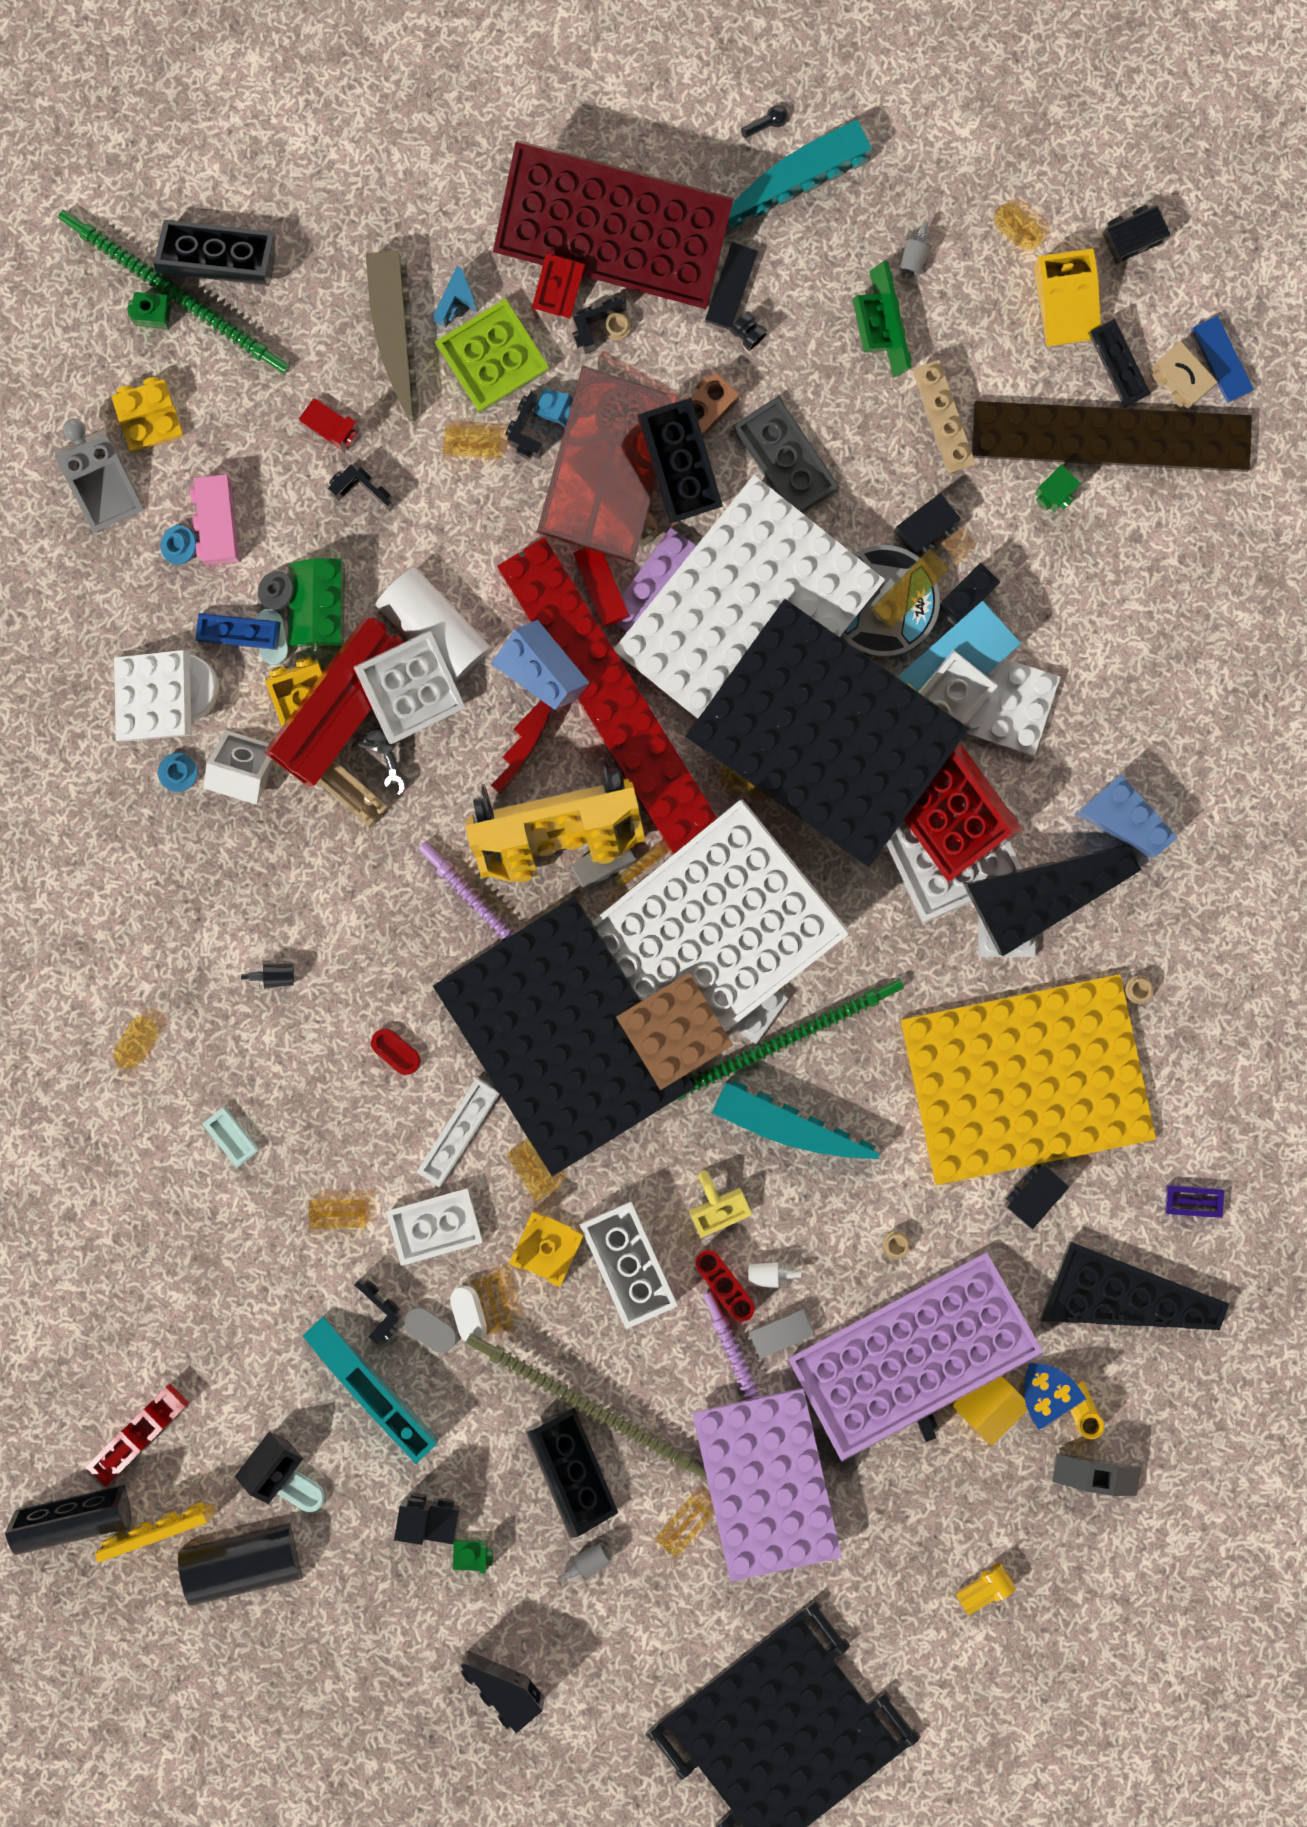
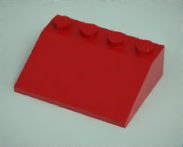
(961, 817)

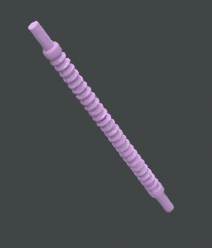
(445, 869)
(721, 1324)

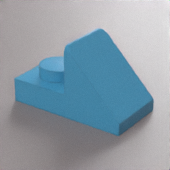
(456, 292)

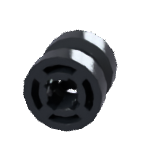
(748, 330)

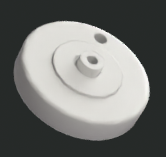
(203, 687)

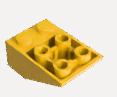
(1068, 296)

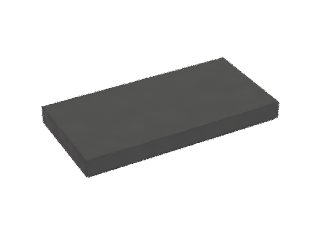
(785, 455)

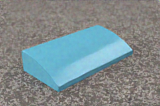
(977, 638)

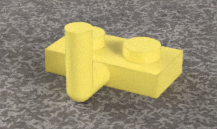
(719, 1210)

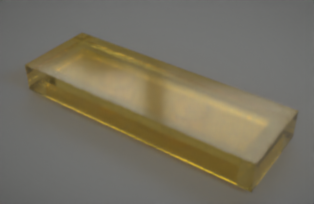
(909, 588)

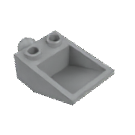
(98, 482)

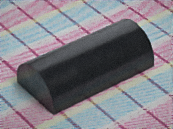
(215, 252)
(680, 460)
(571, 1472)
(69, 1520)
(239, 1564)

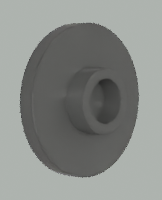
(276, 590)

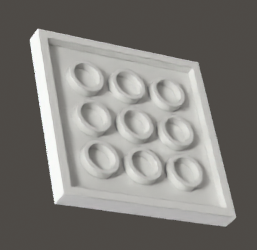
(926, 884)

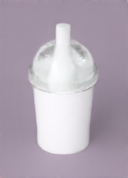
(771, 1275)

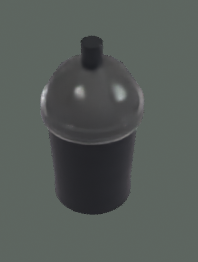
(270, 975)

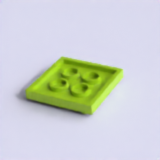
(492, 355)

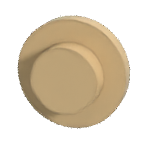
(616, 326)
(1139, 990)
(896, 1245)

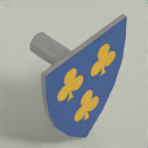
(1049, 1394)

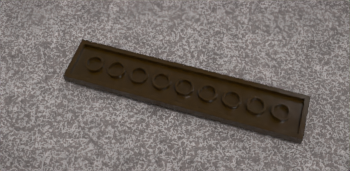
(1111, 436)

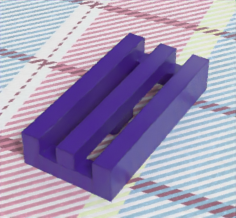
(1169, 1199)

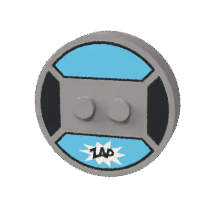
(868, 631)

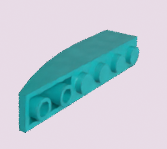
(803, 170)
(784, 1125)
(371, 1391)

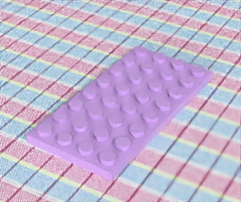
(915, 1356)

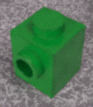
(150, 310)
(1057, 490)

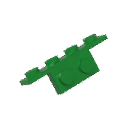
(881, 320)

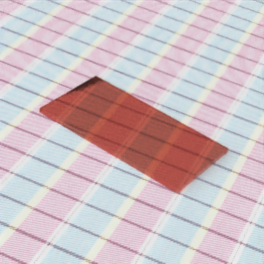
(603, 467)

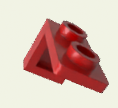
(330, 425)

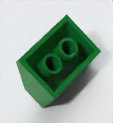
(317, 603)

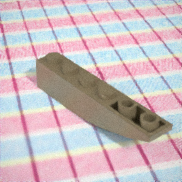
(391, 323)

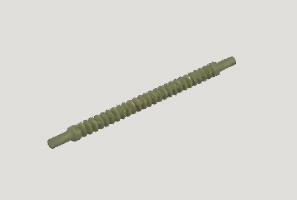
(497, 1354)

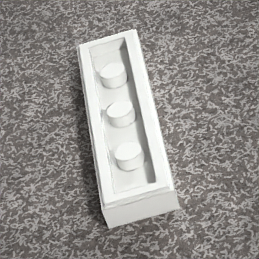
(458, 1132)

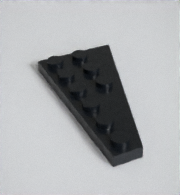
(1037, 897)
(1116, 1293)

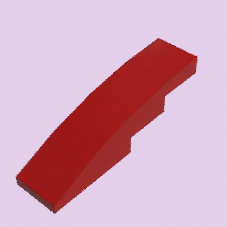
(529, 731)
(137, 1434)

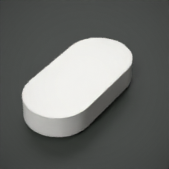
(468, 1312)

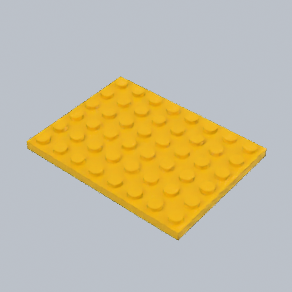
(1027, 1079)

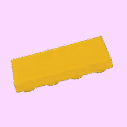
(146, 1534)

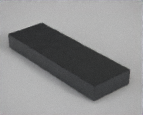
(731, 286)
(1119, 363)

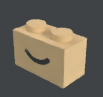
(1183, 376)

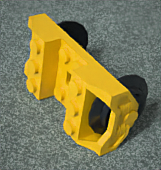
(554, 825)

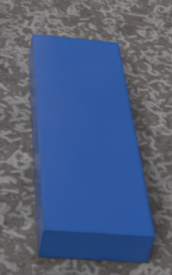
(1222, 359)
(238, 631)

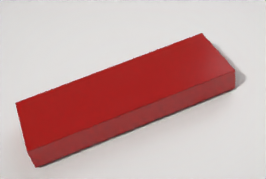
(601, 586)

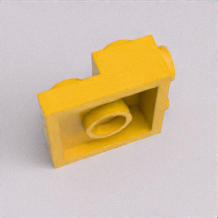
(147, 414)
(291, 685)

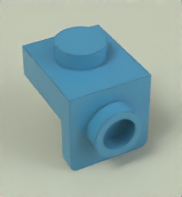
(553, 406)

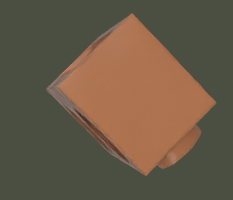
(713, 409)

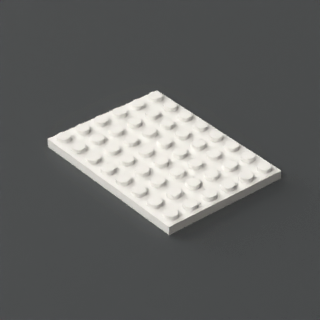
(732, 588)
(726, 914)

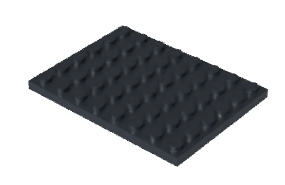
(827, 733)
(550, 1036)

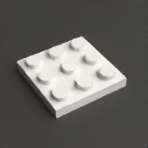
(409, 687)
(152, 696)
(1016, 708)

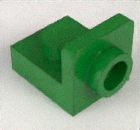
(472, 1555)

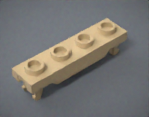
(943, 417)
(352, 794)

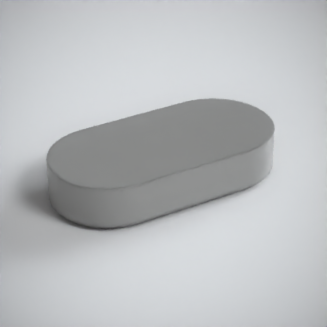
(430, 1329)

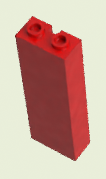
(330, 708)

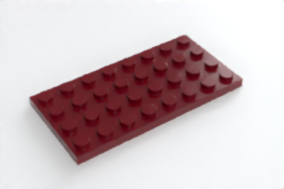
(615, 221)

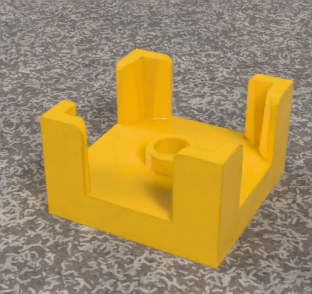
(546, 1248)

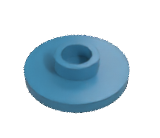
(178, 545)
(177, 772)

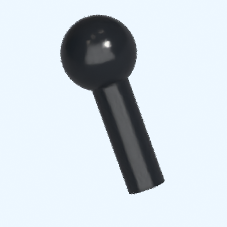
(776, 116)

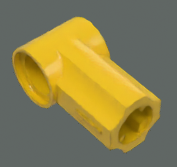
(1087, 1410)
(989, 1587)

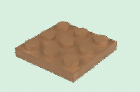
(674, 1031)

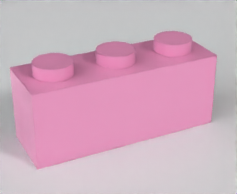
(215, 520)

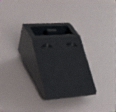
(505, 1689)

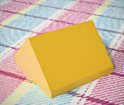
(992, 1409)

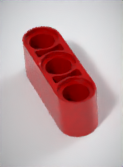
(728, 1298)

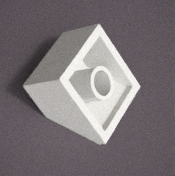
(238, 767)

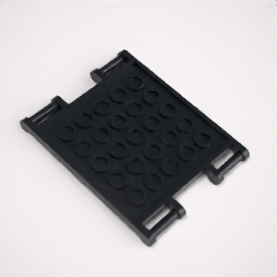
(784, 1729)

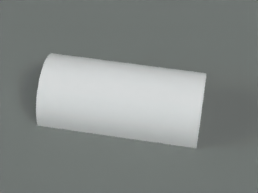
(419, 607)
(628, 1264)

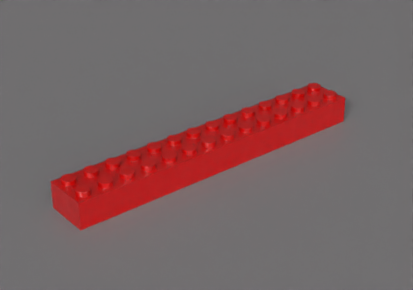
(611, 697)

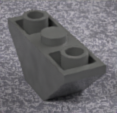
(1096, 1475)

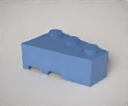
(540, 666)
(1128, 818)

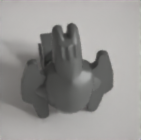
(377, 741)

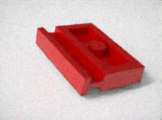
(558, 285)

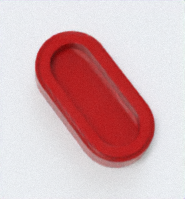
(395, 1051)

